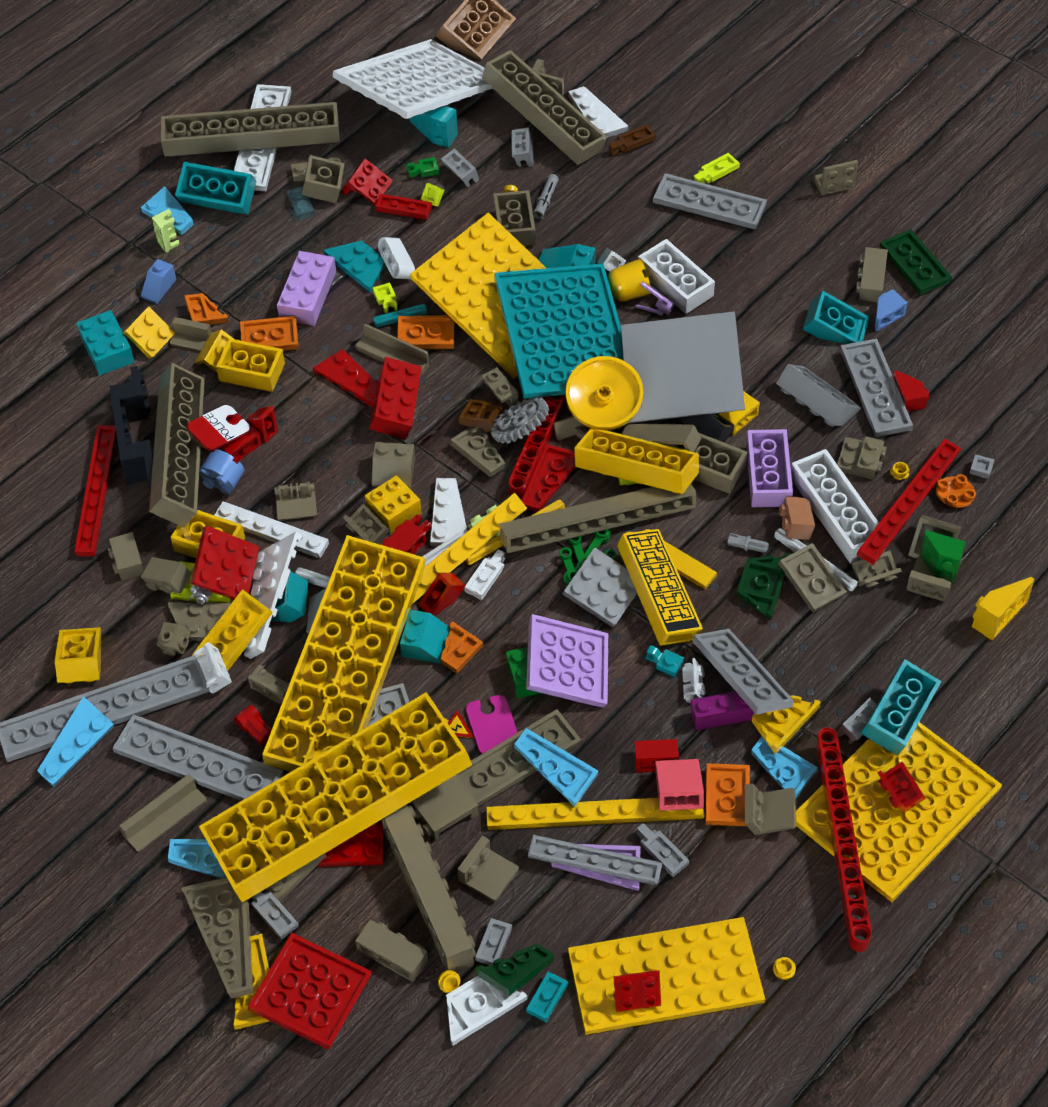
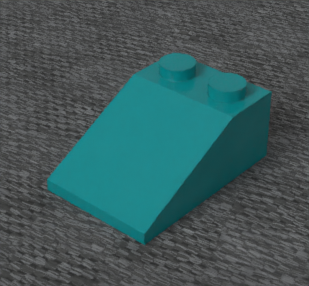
(438, 125)
(567, 256)
(835, 320)

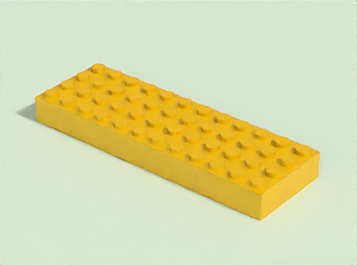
(345, 652)
(334, 796)

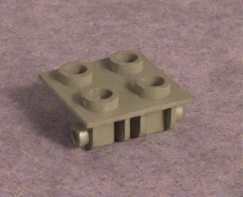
(295, 501)

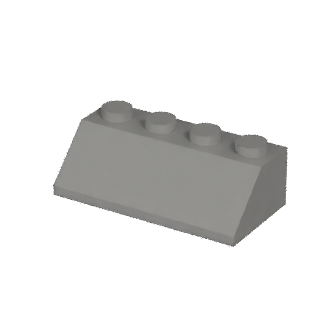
(817, 395)

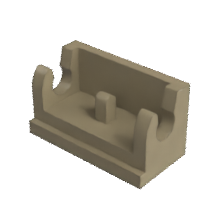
(268, 684)

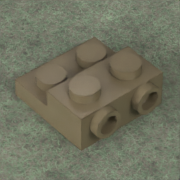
(862, 457)

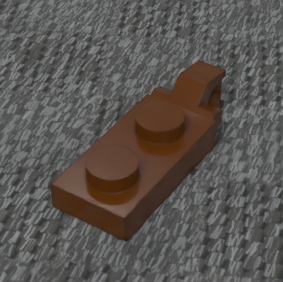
(632, 140)

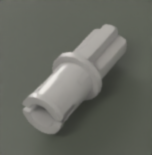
(747, 543)

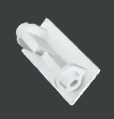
(693, 673)

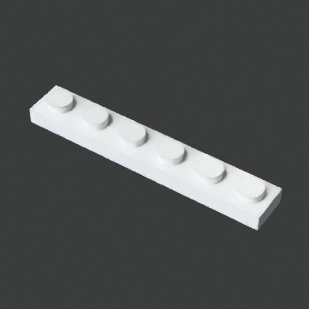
(272, 529)

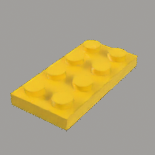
(237, 627)

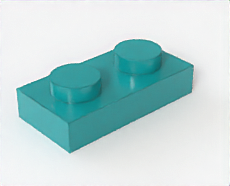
(547, 996)

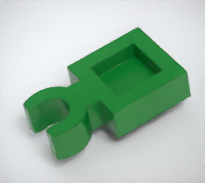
(425, 167)

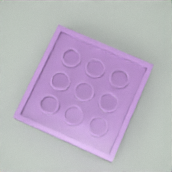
(567, 661)

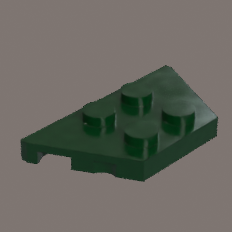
(762, 583)

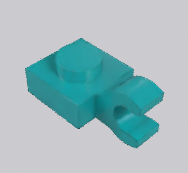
(666, 662)

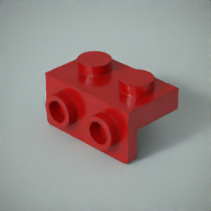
(902, 787)

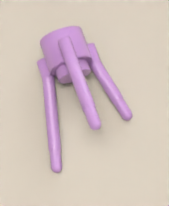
(664, 304)

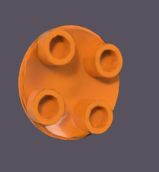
(955, 491)

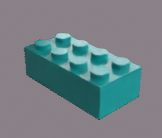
(215, 188)
(901, 707)

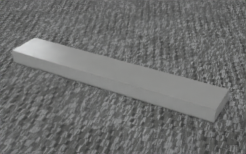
(595, 860)

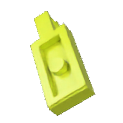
(717, 169)

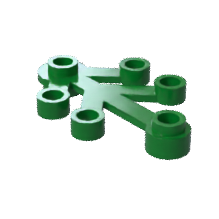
(581, 557)

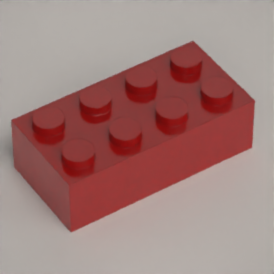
(395, 398)

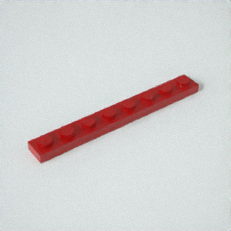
(96, 491)

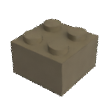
(322, 179)

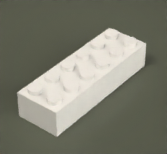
(834, 502)

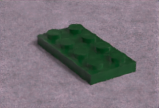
(915, 262)

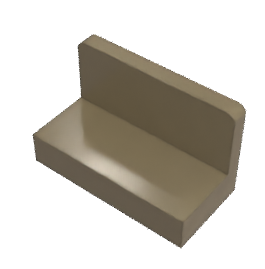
(189, 334)

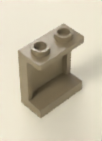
(444, 807)

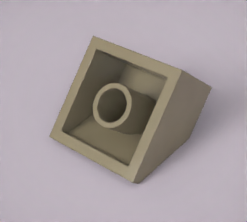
(393, 460)
(933, 525)

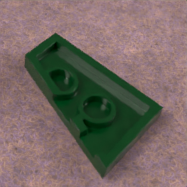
(517, 970)

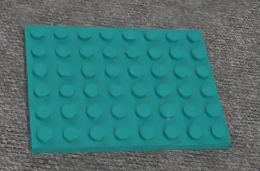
(557, 323)

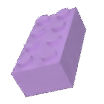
(307, 287)
(768, 467)

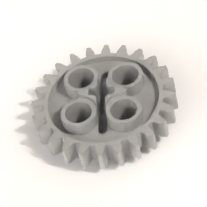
(519, 420)

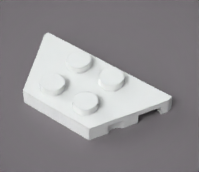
(476, 1006)

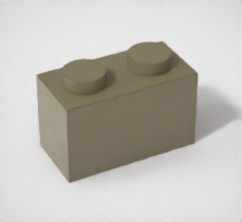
(126, 555)
(166, 575)

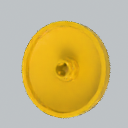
(604, 393)

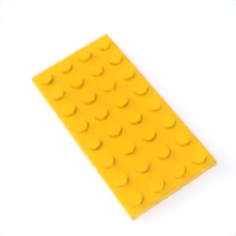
(699, 968)

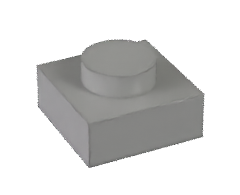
(981, 466)

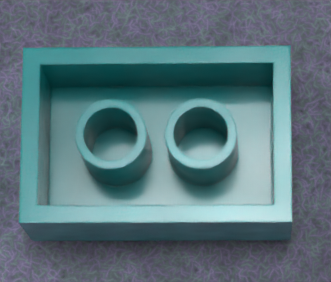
(105, 342)

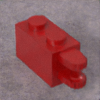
(408, 536)

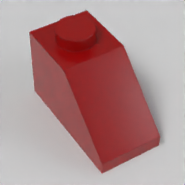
(911, 391)
(264, 422)
(441, 593)

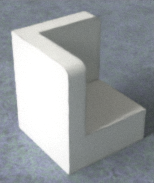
(610, 260)

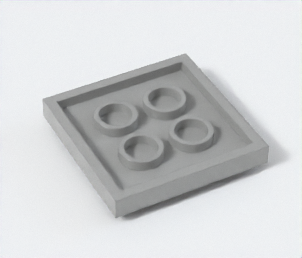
(602, 588)

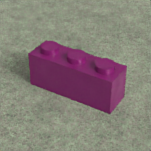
(719, 710)

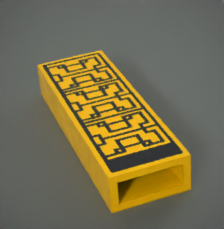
(659, 586)

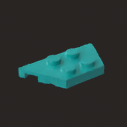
(358, 262)

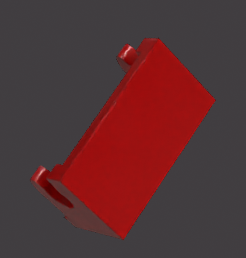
(650, 751)

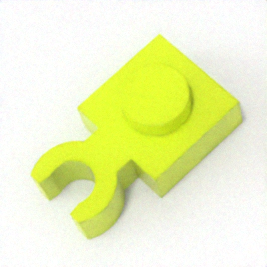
(385, 295)

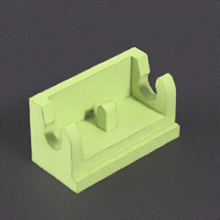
(165, 230)

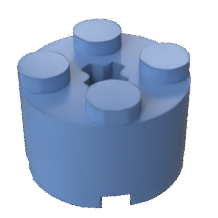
(221, 471)

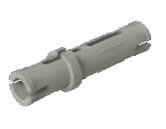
(545, 197)

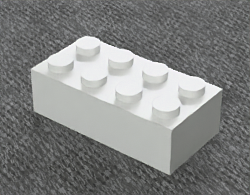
(677, 276)

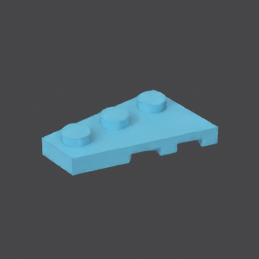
(163, 201)

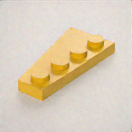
(260, 968)

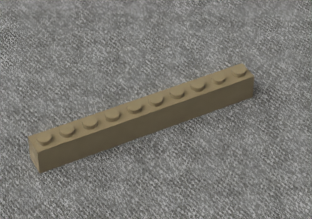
(593, 517)

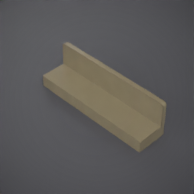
(380, 344)
(162, 813)

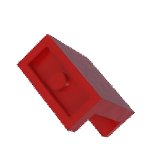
(243, 445)

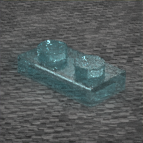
(300, 204)

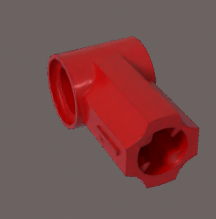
(252, 722)

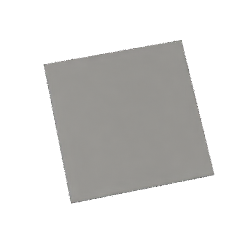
(686, 365)

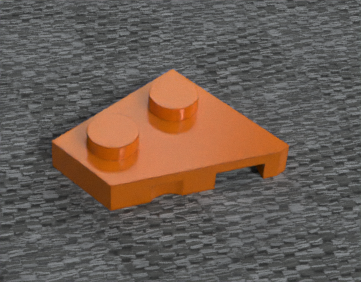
(203, 310)
(459, 648)

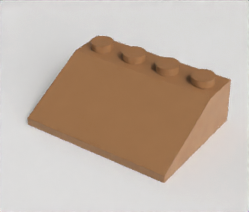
(475, 27)

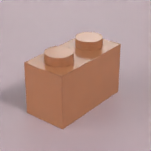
(797, 518)

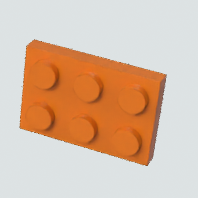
(427, 331)
(271, 332)
(726, 794)

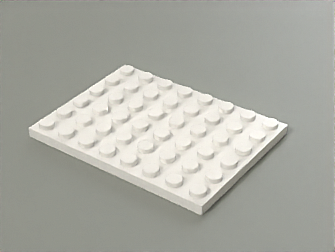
(415, 78)

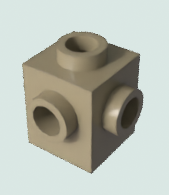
(173, 638)

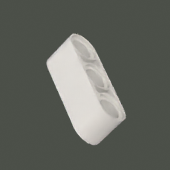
(395, 257)

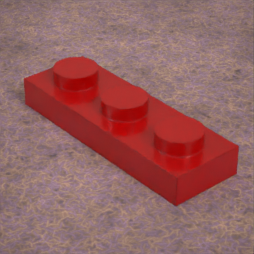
(403, 206)

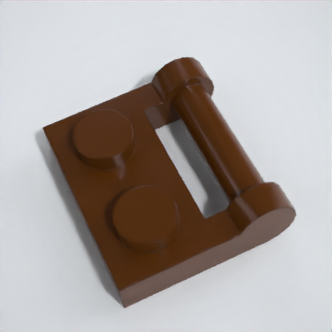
(474, 412)

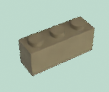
(871, 274)
(392, 950)

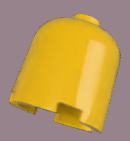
(626, 281)

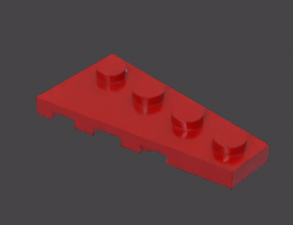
(348, 375)
(550, 473)

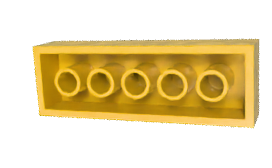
(637, 460)

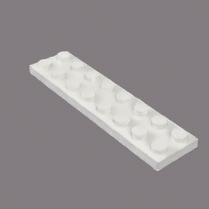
(260, 161)

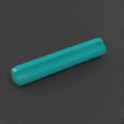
(392, 317)

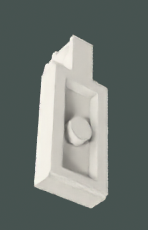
(485, 575)

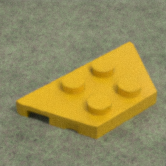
(780, 725)

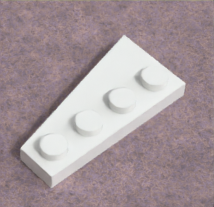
(597, 112)
(447, 512)

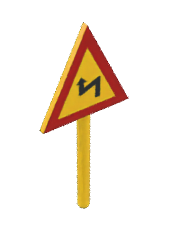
(459, 726)

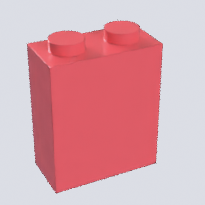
(679, 784)

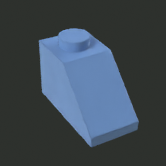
(158, 281)
(889, 309)

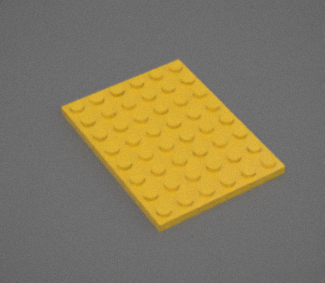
(465, 288)
(894, 843)

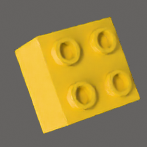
(393, 503)

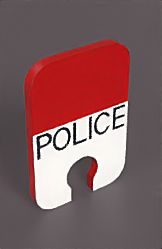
(214, 431)

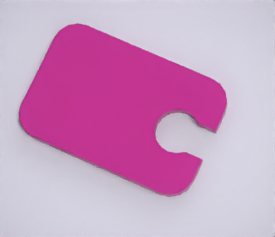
(491, 728)

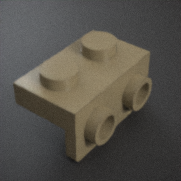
(501, 387)
(366, 525)
(883, 569)

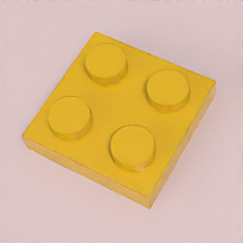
(149, 332)

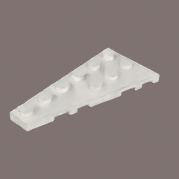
(269, 584)

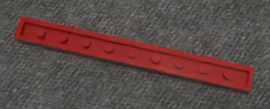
(908, 502)

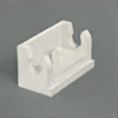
(212, 667)

